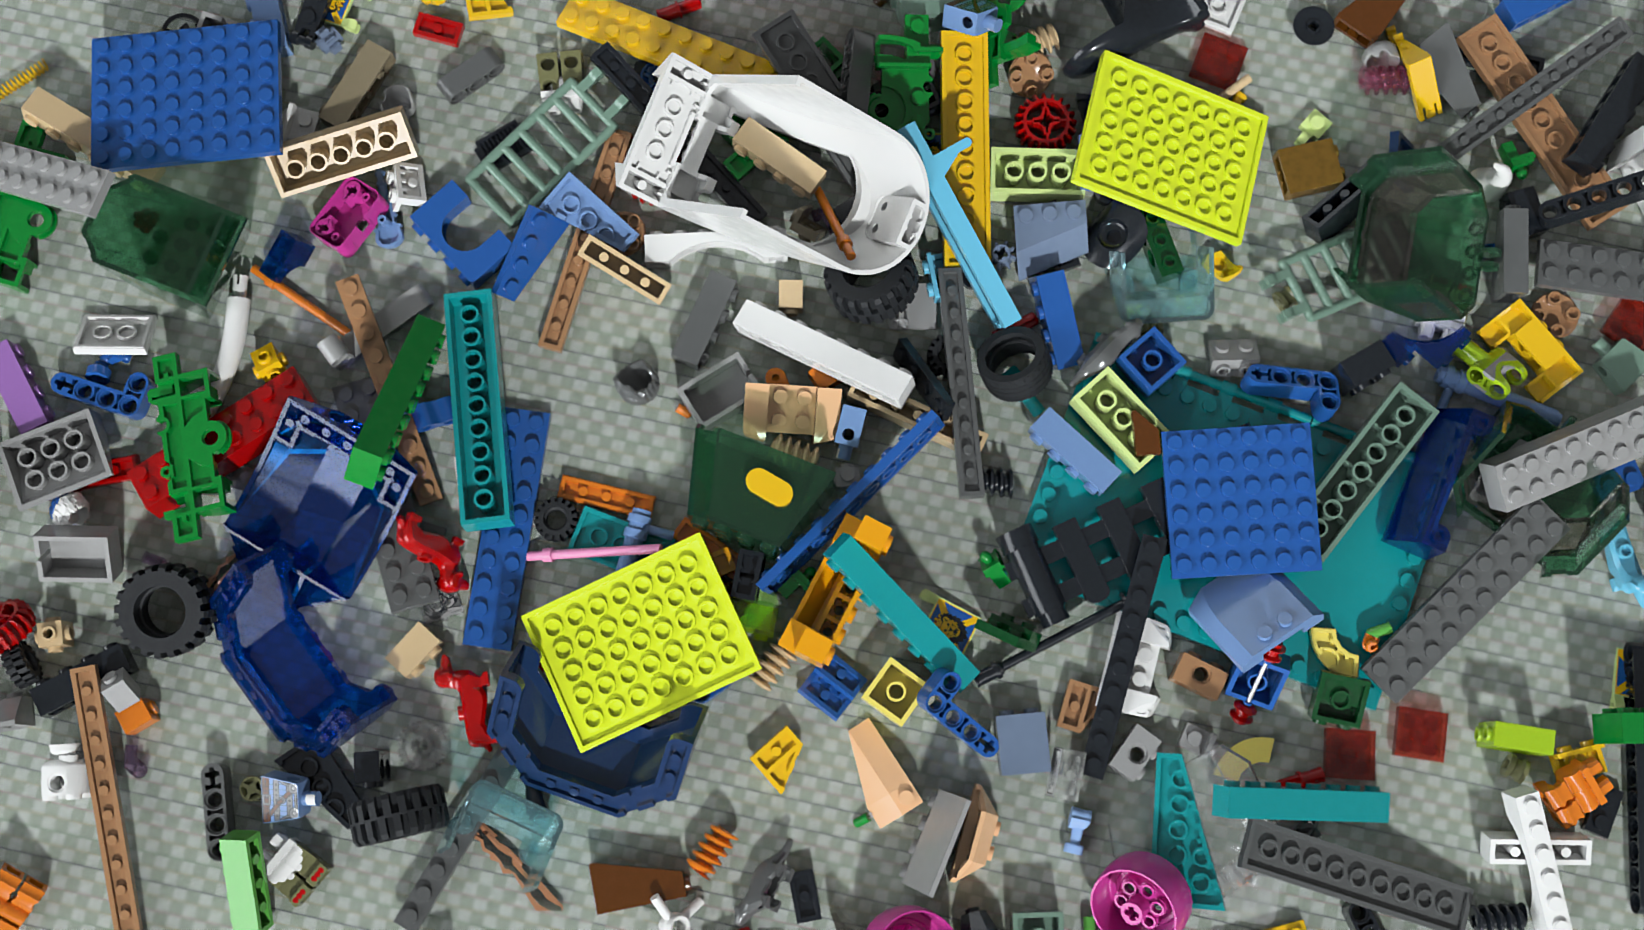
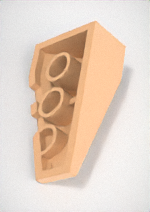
(883, 781)

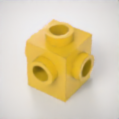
(268, 362)

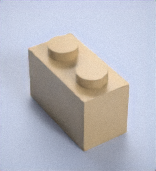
(415, 651)

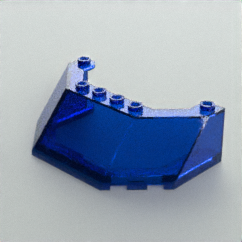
(284, 663)

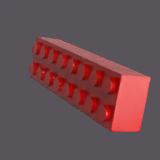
(251, 425)

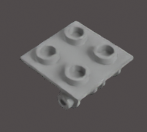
(918, 315)

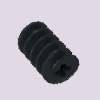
(999, 481)
(1499, 916)

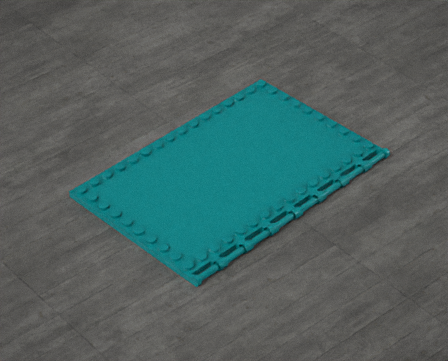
(1359, 581)

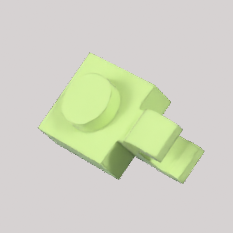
(1313, 127)

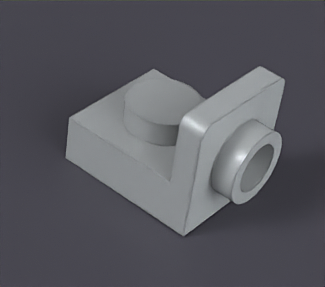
(1197, 740)

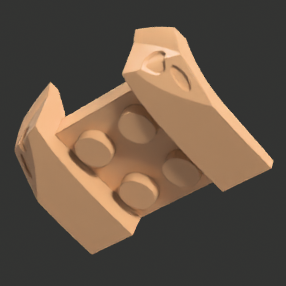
(791, 410)

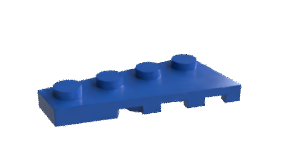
(528, 250)

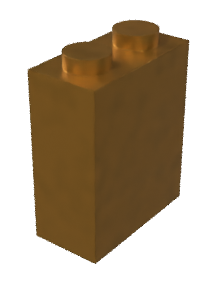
(1308, 168)

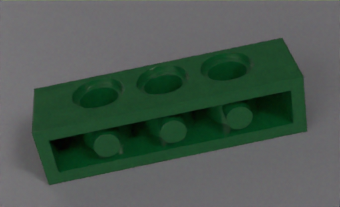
(1161, 250)

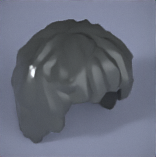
(637, 383)

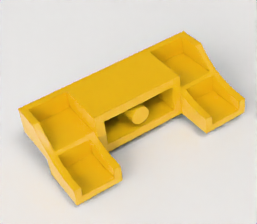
(1536, 346)

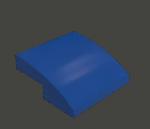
(832, 687)

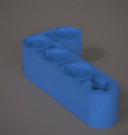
(1295, 383)
(101, 393)
(959, 719)

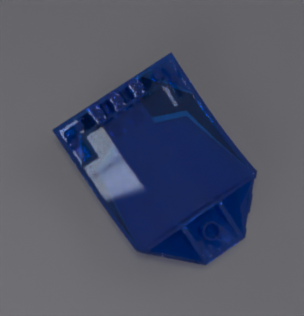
(308, 504)

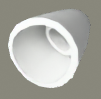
(1494, 180)

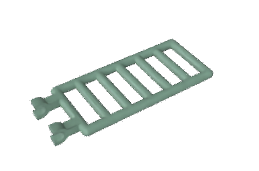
(521, 131)
(1303, 255)

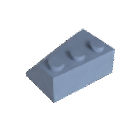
(1049, 235)

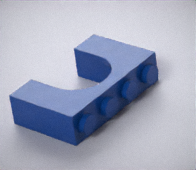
(433, 221)

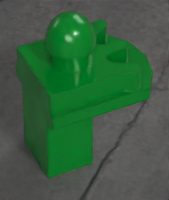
(1516, 162)
(993, 567)
(797, 580)

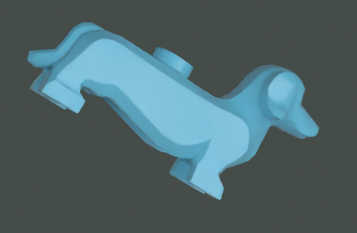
(1625, 567)

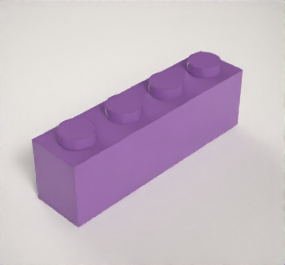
(20, 391)

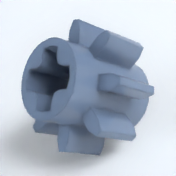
(329, 40)
(999, 250)

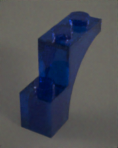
(1436, 352)

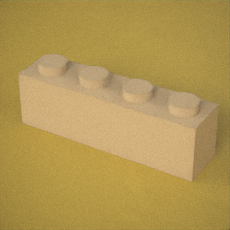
(778, 158)
(624, 269)

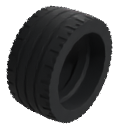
(1024, 383)

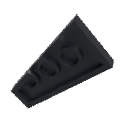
(324, 776)

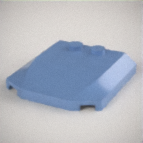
(1252, 614)

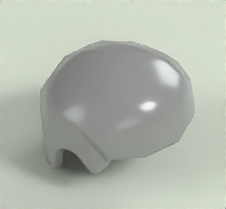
(1380, 54)
(399, 95)

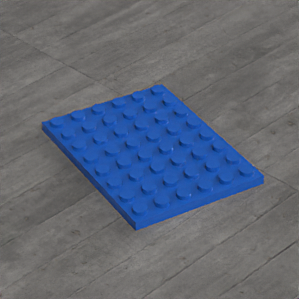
(186, 96)

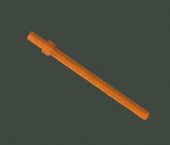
(843, 240)
(301, 301)

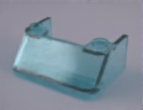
(1189, 303)
(513, 815)

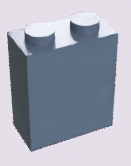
(1022, 742)

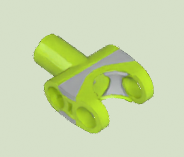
(1491, 369)

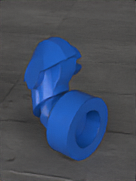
(100, 372)

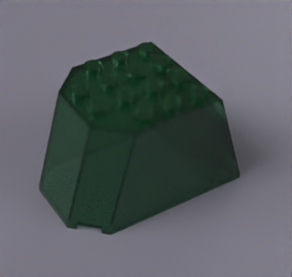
(167, 243)
(732, 512)

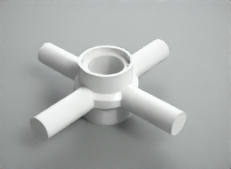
(668, 918)

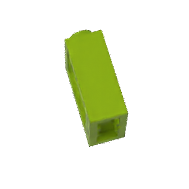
(1515, 738)

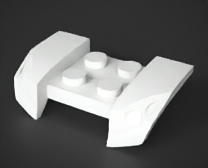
(1138, 696)

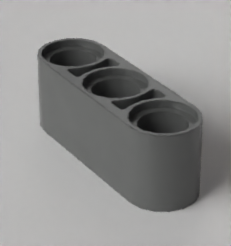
(470, 75)

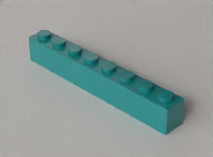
(897, 609)
(1299, 802)

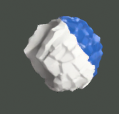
(70, 509)

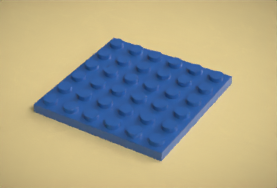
(1240, 501)

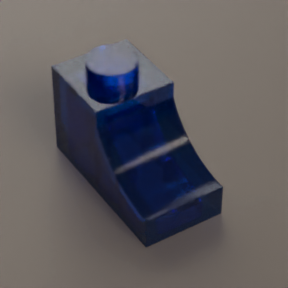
(285, 255)

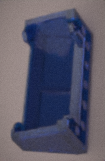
(1430, 479)

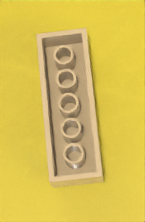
(343, 151)

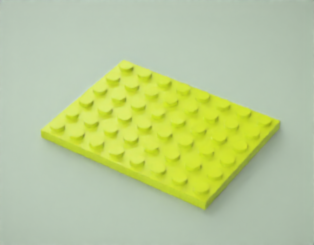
(1170, 148)
(641, 642)

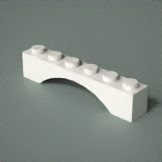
(667, 249)
(1529, 822)

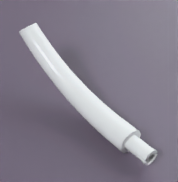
(233, 337)

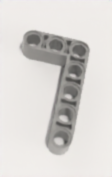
(345, 350)

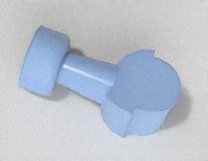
(1078, 820)

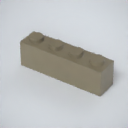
(358, 85)

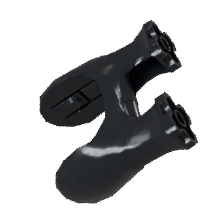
(1136, 28)

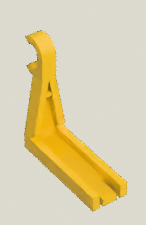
(1420, 75)

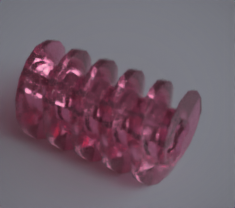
(1383, 79)

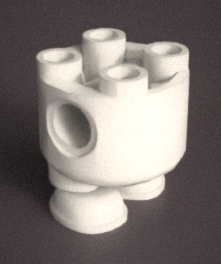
(65, 776)

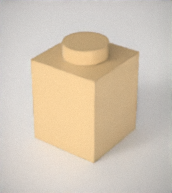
(791, 297)

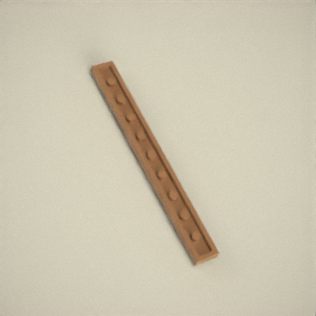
(575, 267)
(379, 365)

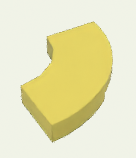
(1331, 653)
(1255, 749)

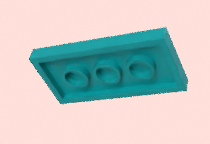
(604, 530)

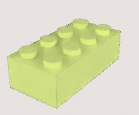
(1033, 175)
(1107, 409)

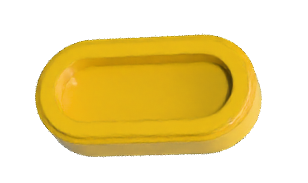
(769, 487)

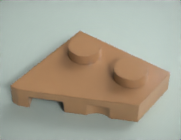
(1077, 706)

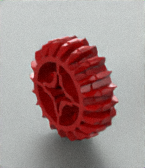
(1046, 105)
(15, 622)

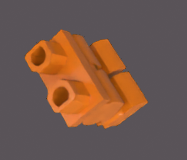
(1574, 791)
(16, 910)

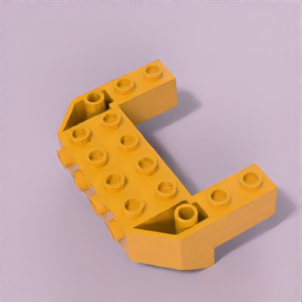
(826, 592)

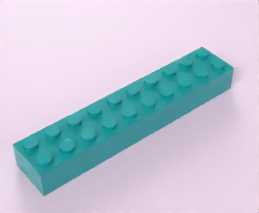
(478, 410)

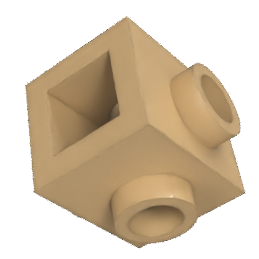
(54, 634)

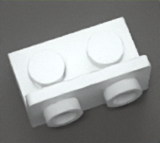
(299, 122)
(406, 185)

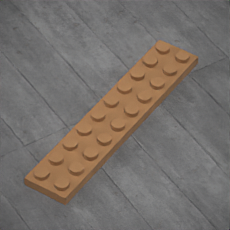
(1545, 124)

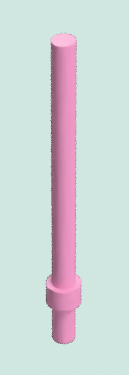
(551, 554)

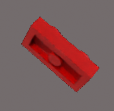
(438, 29)

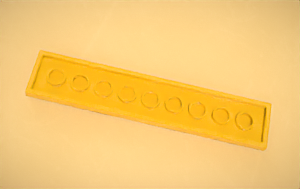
(655, 38)
(963, 115)

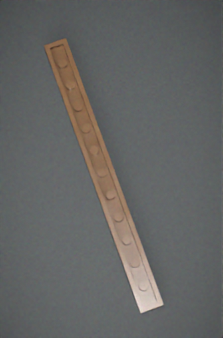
(106, 798)

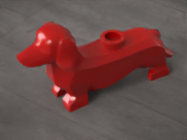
(435, 549)
(473, 700)

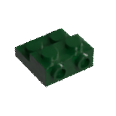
(1007, 630)
(1339, 700)

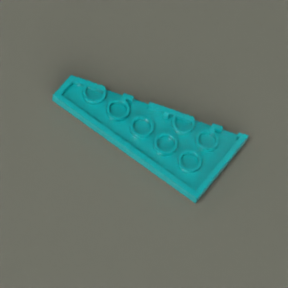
(1181, 834)

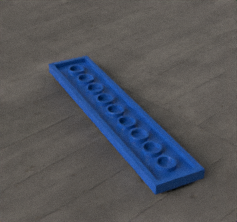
(856, 498)
(504, 550)

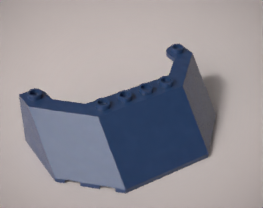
(610, 778)

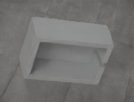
(717, 392)
(78, 553)

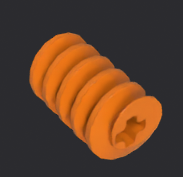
(711, 850)

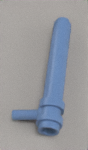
(1456, 381)
(637, 533)

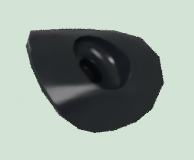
(1117, 229)

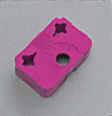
(343, 212)

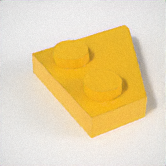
(488, 9)
(778, 757)

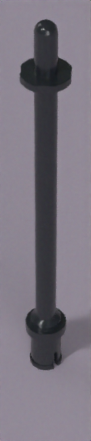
(998, 668)

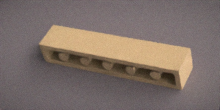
(70, 126)
(905, 417)

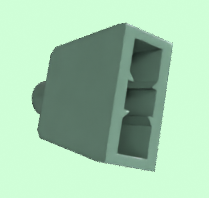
(1618, 364)

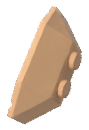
(976, 836)

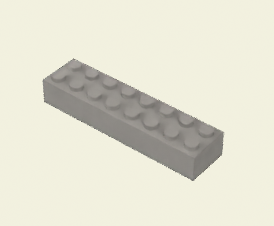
(1564, 457)

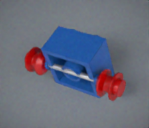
(1258, 685)

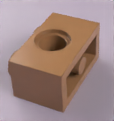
(1183, 675)

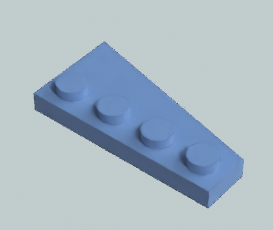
(585, 210)

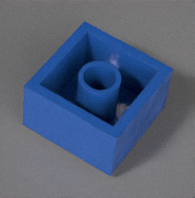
(1150, 362)

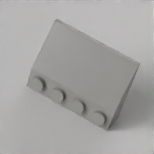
(56, 458)
(935, 842)

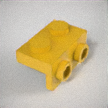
(1586, 750)

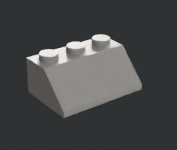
(16, 712)

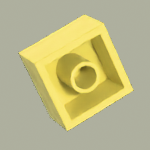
(894, 692)

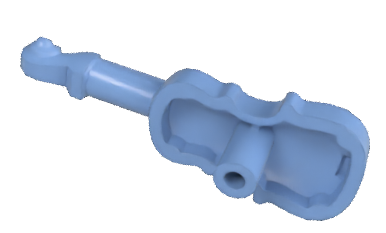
(389, 232)

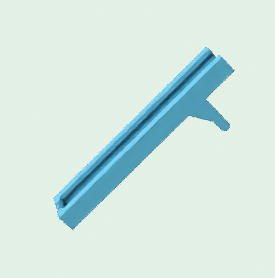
(959, 231)

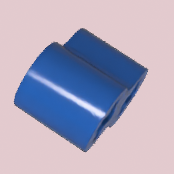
(433, 414)

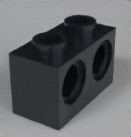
(747, 574)
(372, 768)

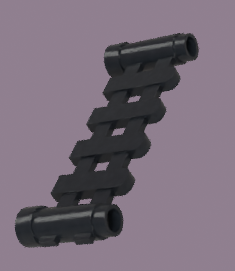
(1030, 563)

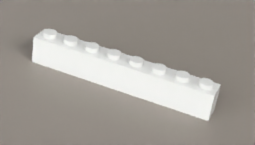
(824, 353)

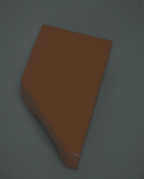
(1145, 436)

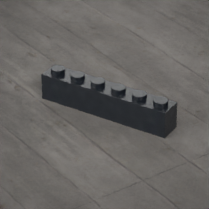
(1608, 118)

